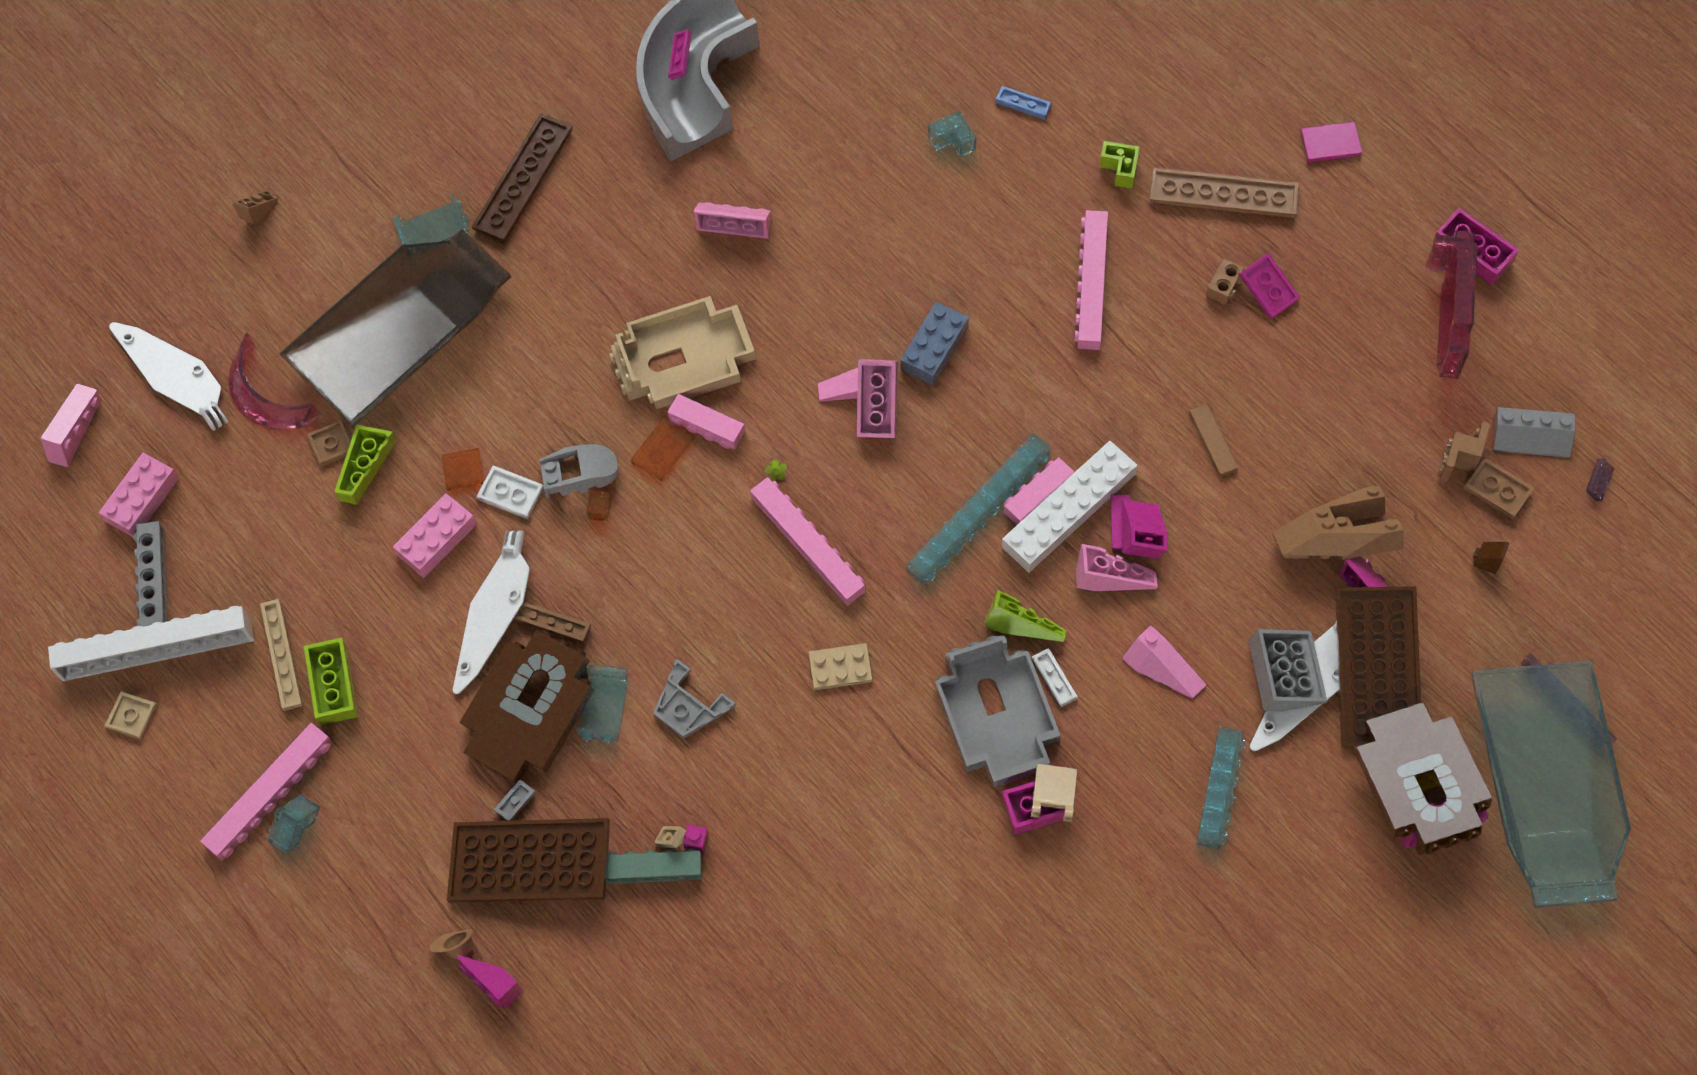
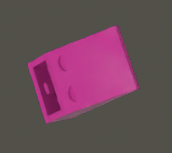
(1143, 529)
(500, 985)

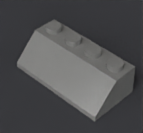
(1533, 432)

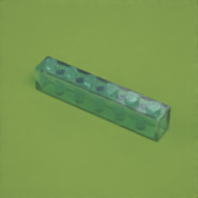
(1219, 788)

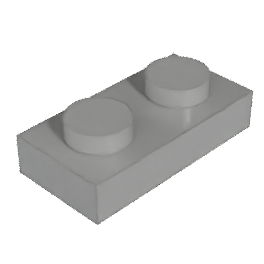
(514, 801)

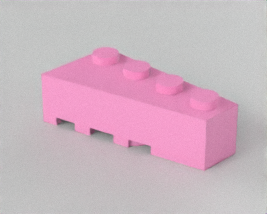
(69, 425)

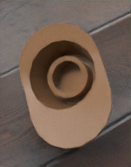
(454, 944)

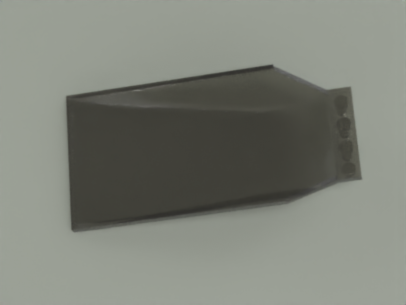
(394, 322)

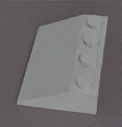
(1287, 669)

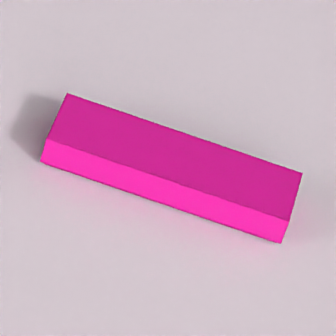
(680, 54)
(1116, 520)

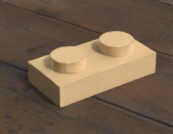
(670, 837)

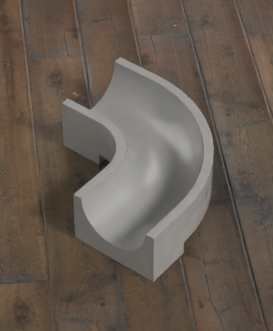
(690, 108)

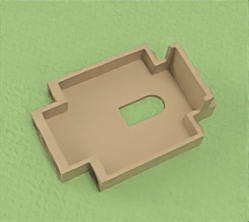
(710, 343)

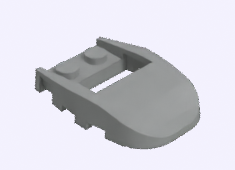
(596, 464)

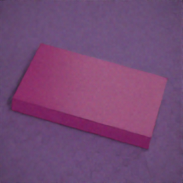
(1331, 142)
(1269, 286)

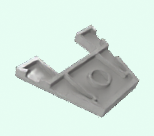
(683, 711)

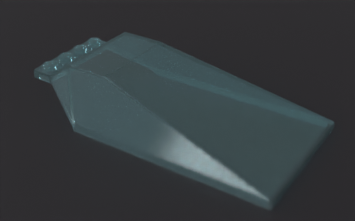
(1555, 779)

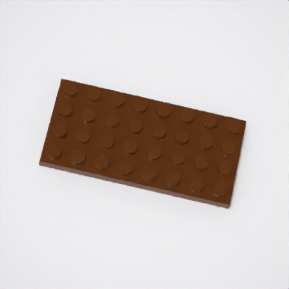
(1375, 656)
(529, 860)

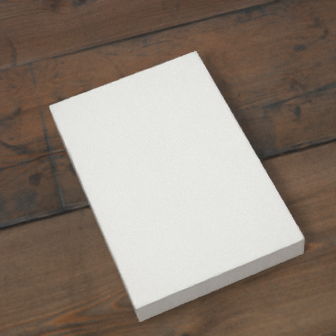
(510, 492)

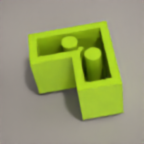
(1120, 158)

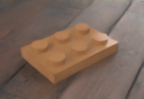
(1499, 488)

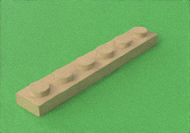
(281, 655)

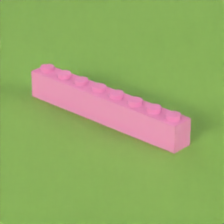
(1092, 280)
(807, 541)
(266, 792)

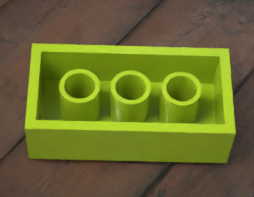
(331, 681)

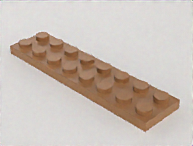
(1224, 192)

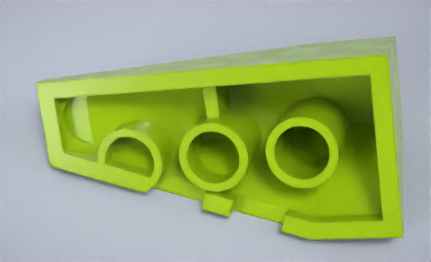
(1010, 618)

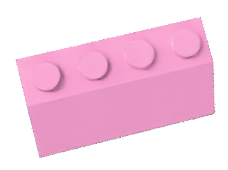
(733, 220)

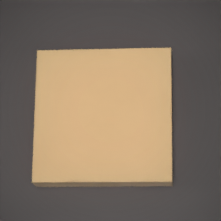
(131, 715)

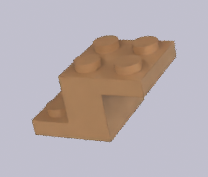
(1463, 451)

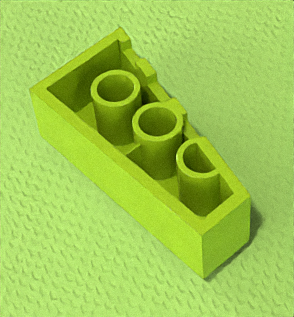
(363, 460)

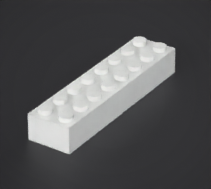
(1069, 506)

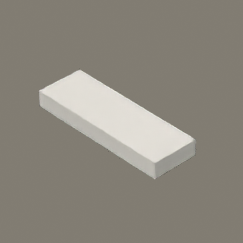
(1054, 678)

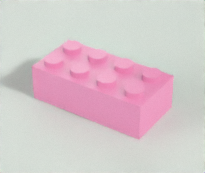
(877, 398)
(139, 494)
(434, 535)

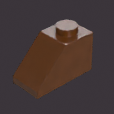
(1490, 555)

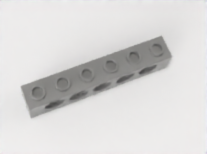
(153, 533)

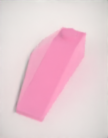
(839, 387)
(1108, 573)
(1159, 660)

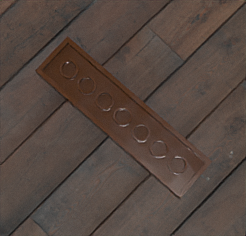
(522, 178)

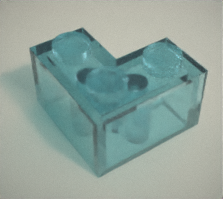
(952, 130)
(291, 822)

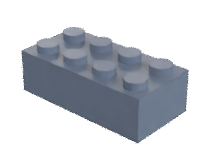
(934, 343)

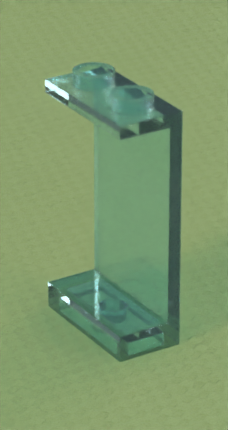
(434, 225)
(605, 707)

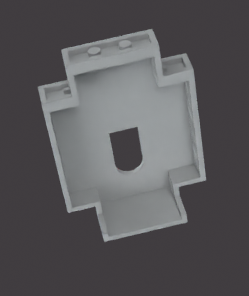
(1007, 741)

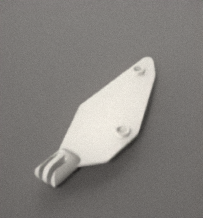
(173, 372)
(493, 609)
(1286, 720)

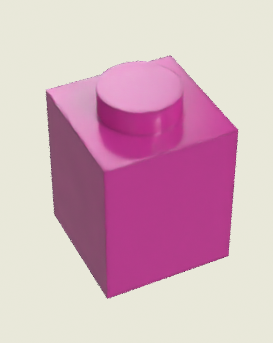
(696, 838)

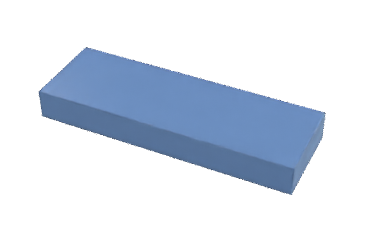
(1023, 102)

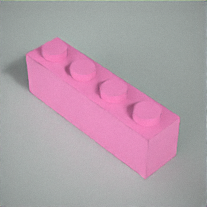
(706, 421)
(1037, 490)

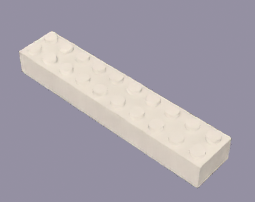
(150, 643)

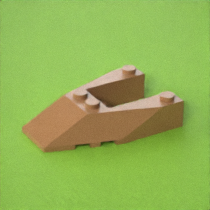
(1329, 529)

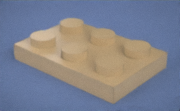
(840, 666)

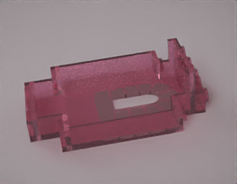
(1457, 298)

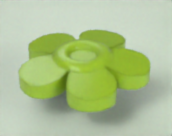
(776, 470)

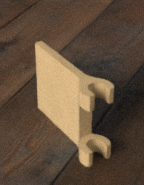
(1054, 789)

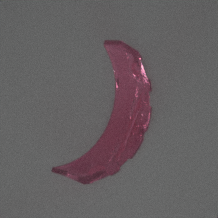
(257, 407)

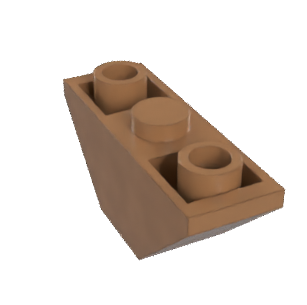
(255, 207)

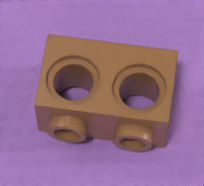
(1223, 281)

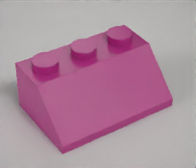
(1359, 573)

